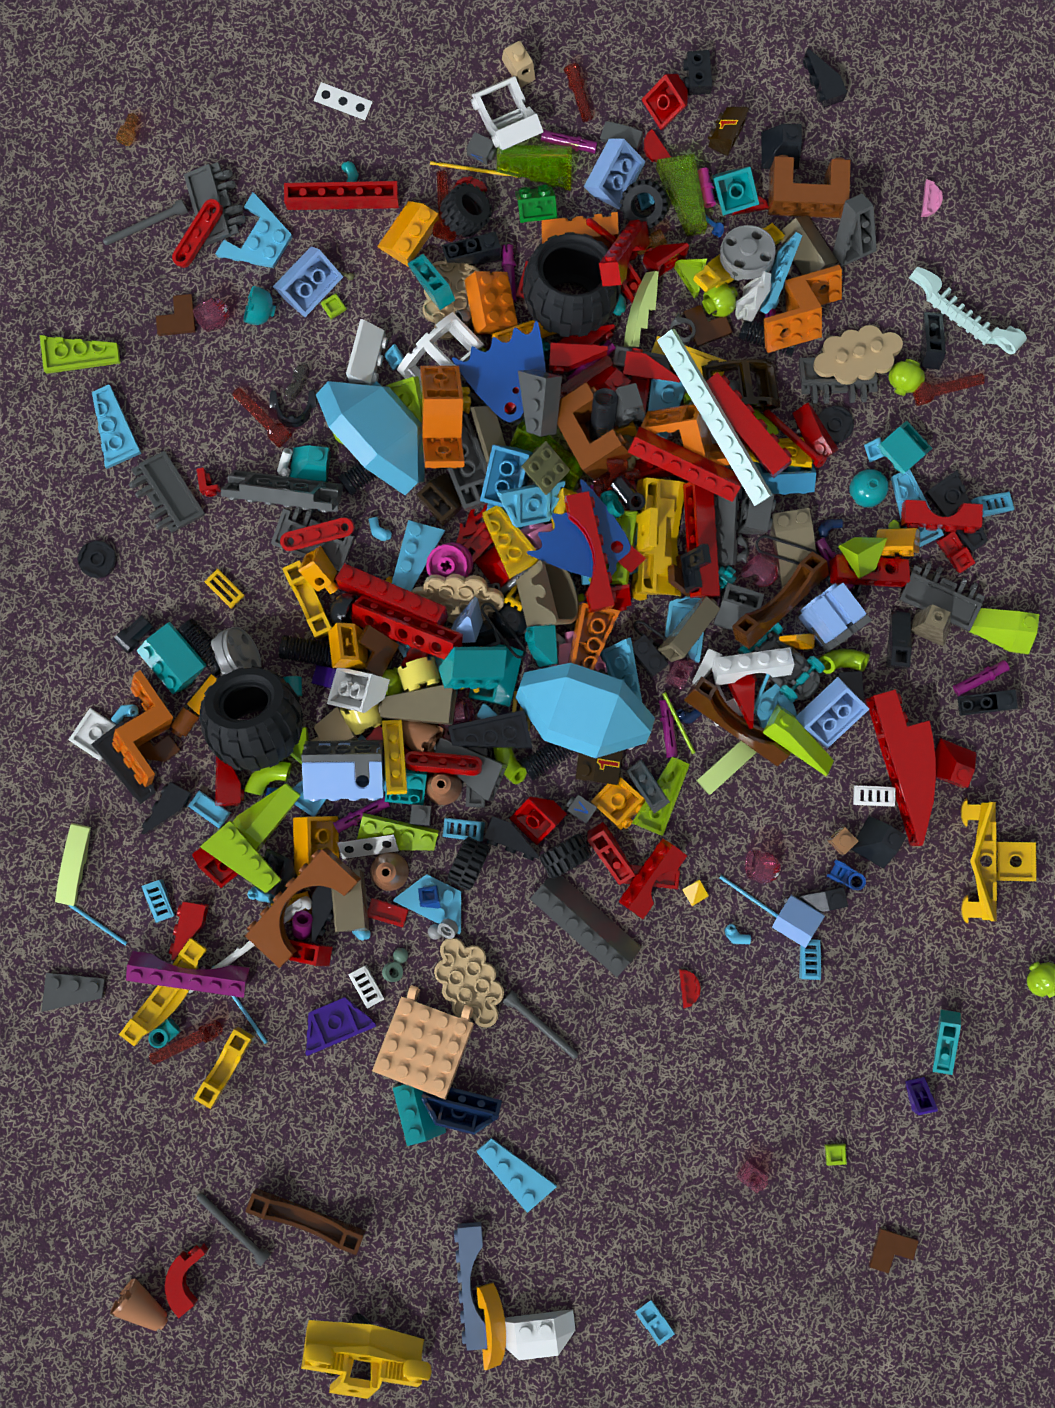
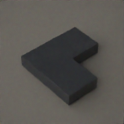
(691, 564)

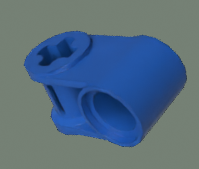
(843, 874)

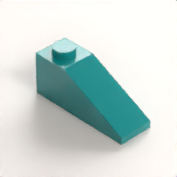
(432, 281)
(946, 1041)

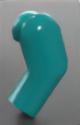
(350, 169)

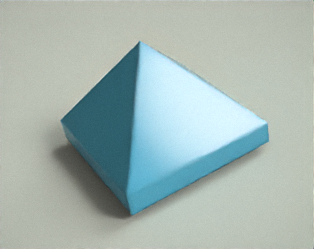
(645, 200)
(394, 356)
(873, 451)

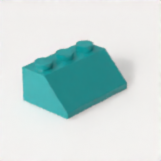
(171, 658)
(473, 667)
(504, 691)
(414, 1116)

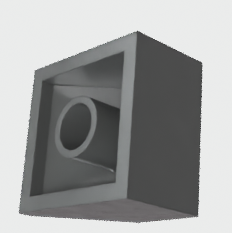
(755, 518)

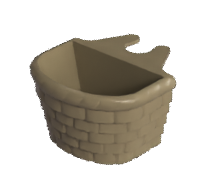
(548, 595)

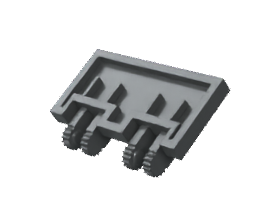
(336, 550)

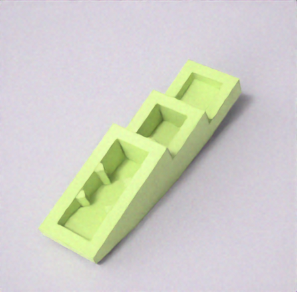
(643, 303)
(725, 767)
(72, 864)

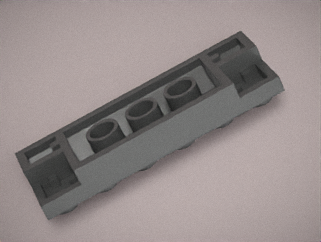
(471, 477)
(283, 491)
(586, 924)

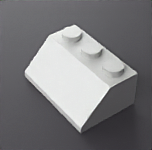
(366, 354)
(357, 690)

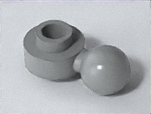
(447, 929)

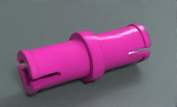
(706, 188)

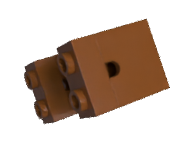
(808, 199)
(572, 415)

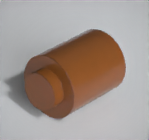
(183, 722)

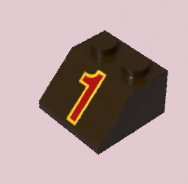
(728, 129)
(600, 769)

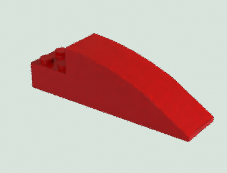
(908, 760)

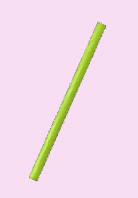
(679, 723)

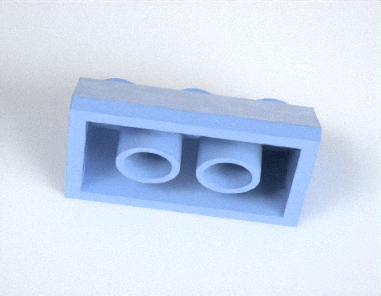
(614, 172)
(308, 281)
(832, 712)

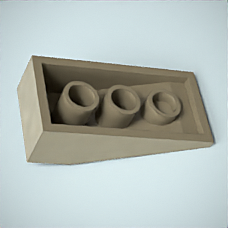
(796, 528)

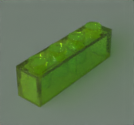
(537, 163)

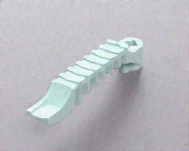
(1009, 339)

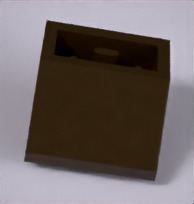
(440, 498)

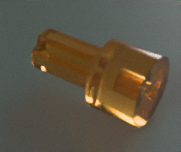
(126, 132)
(656, 238)

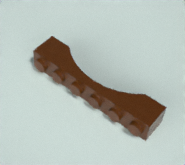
(806, 577)
(708, 701)
(284, 1211)

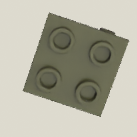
(545, 467)

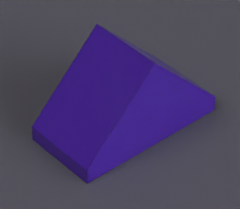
(323, 676)
(920, 1096)

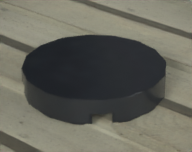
(837, 432)
(101, 563)

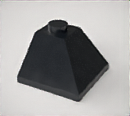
(781, 140)
(878, 842)
(283, 868)

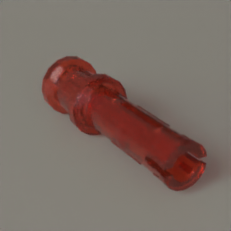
(576, 84)

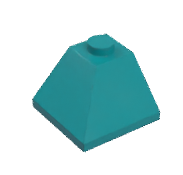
(735, 190)
(310, 463)
(542, 644)

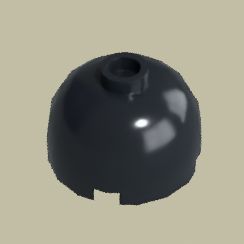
(341, 608)
(515, 620)

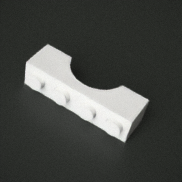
(773, 662)

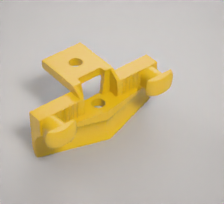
(657, 536)
(987, 876)
(392, 1355)

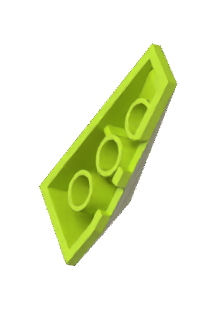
(1008, 629)
(789, 733)
(264, 817)

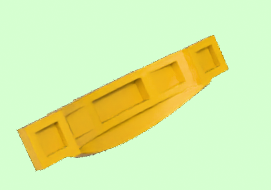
(714, 273)
(163, 999)

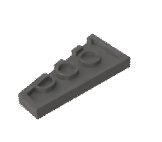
(726, 529)

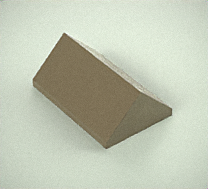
(812, 250)
(488, 429)
(351, 910)

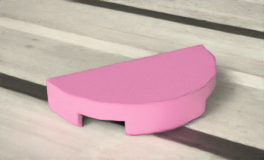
(931, 199)

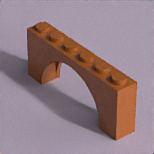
(270, 932)

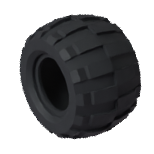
(568, 260)
(258, 740)

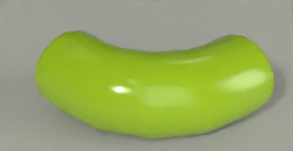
(844, 659)
(514, 771)
(260, 779)

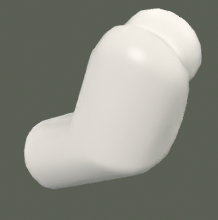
(284, 462)

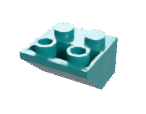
(904, 447)
(415, 789)

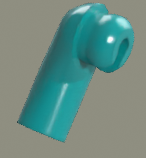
(621, 306)

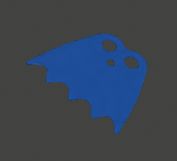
(496, 371)
(570, 550)

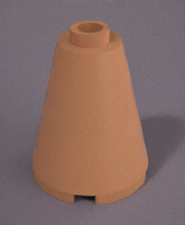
(421, 735)
(444, 795)
(398, 871)
(139, 1307)

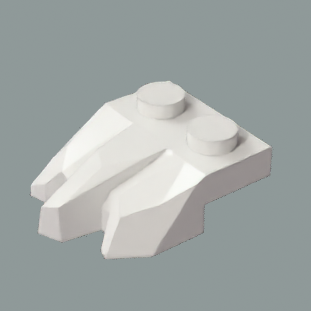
(753, 296)

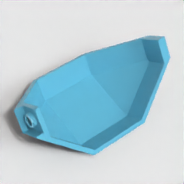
(376, 431)
(584, 710)

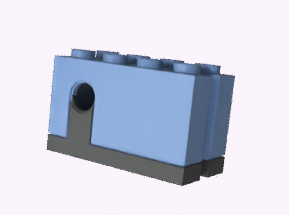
(833, 616)
(343, 770)

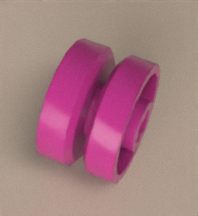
(451, 552)

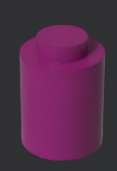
(302, 924)

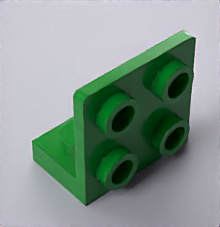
(536, 203)

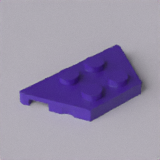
(335, 1024)

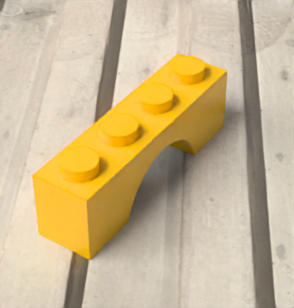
(308, 601)
(224, 1068)

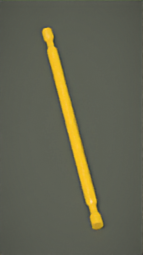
(468, 168)

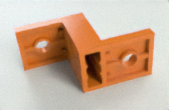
(803, 308)
(442, 416)
(692, 428)
(142, 729)

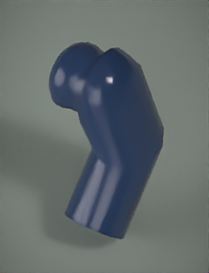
(827, 524)
(688, 717)

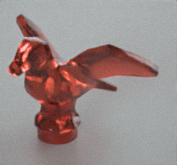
(616, 467)

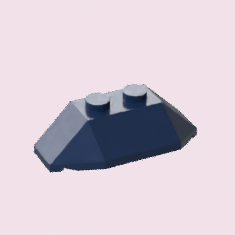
(462, 1110)

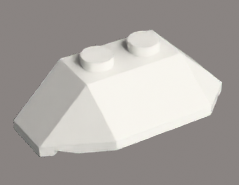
(539, 1334)

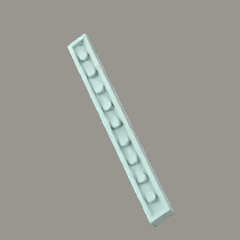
(714, 417)

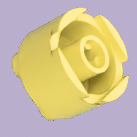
(419, 674)
(360, 721)

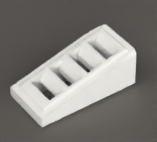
(706, 665)
(891, 796)
(353, 975)

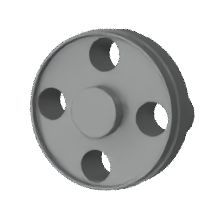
(747, 252)
(235, 650)

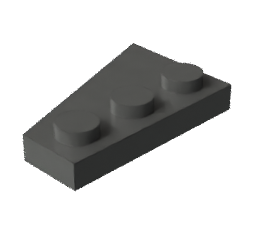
(68, 990)

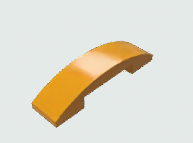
(495, 1325)

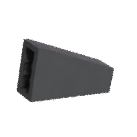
(492, 771)

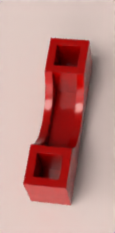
(917, 514)
(663, 859)

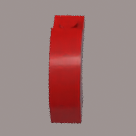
(176, 1288)

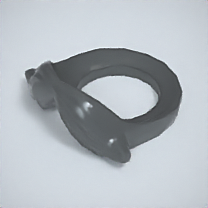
(679, 320)
(744, 555)

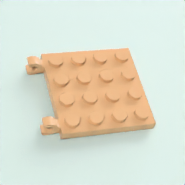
(424, 1045)

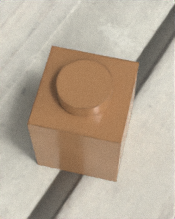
(842, 840)

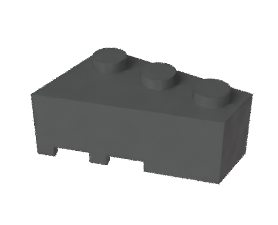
(856, 231)
(540, 400)
(629, 406)

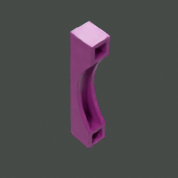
(151, 970)

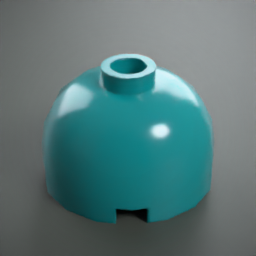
(259, 306)
(868, 488)

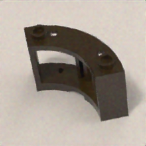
(765, 375)

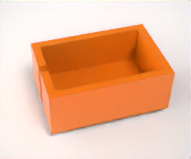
(490, 302)

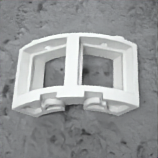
(514, 126)
(450, 323)

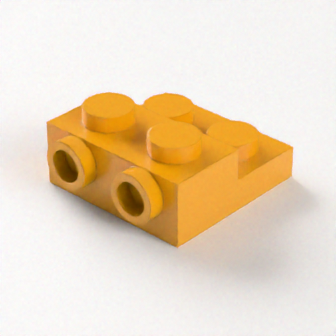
(619, 803)

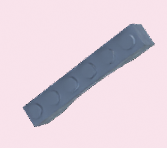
(470, 1243)

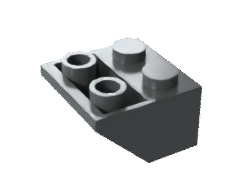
(734, 603)

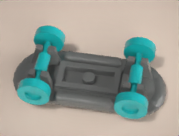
(804, 678)

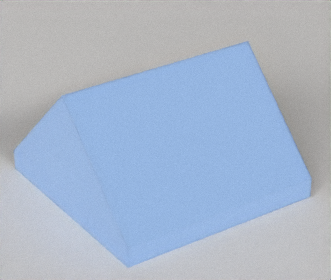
(469, 621)
(798, 921)

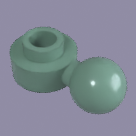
(400, 956)

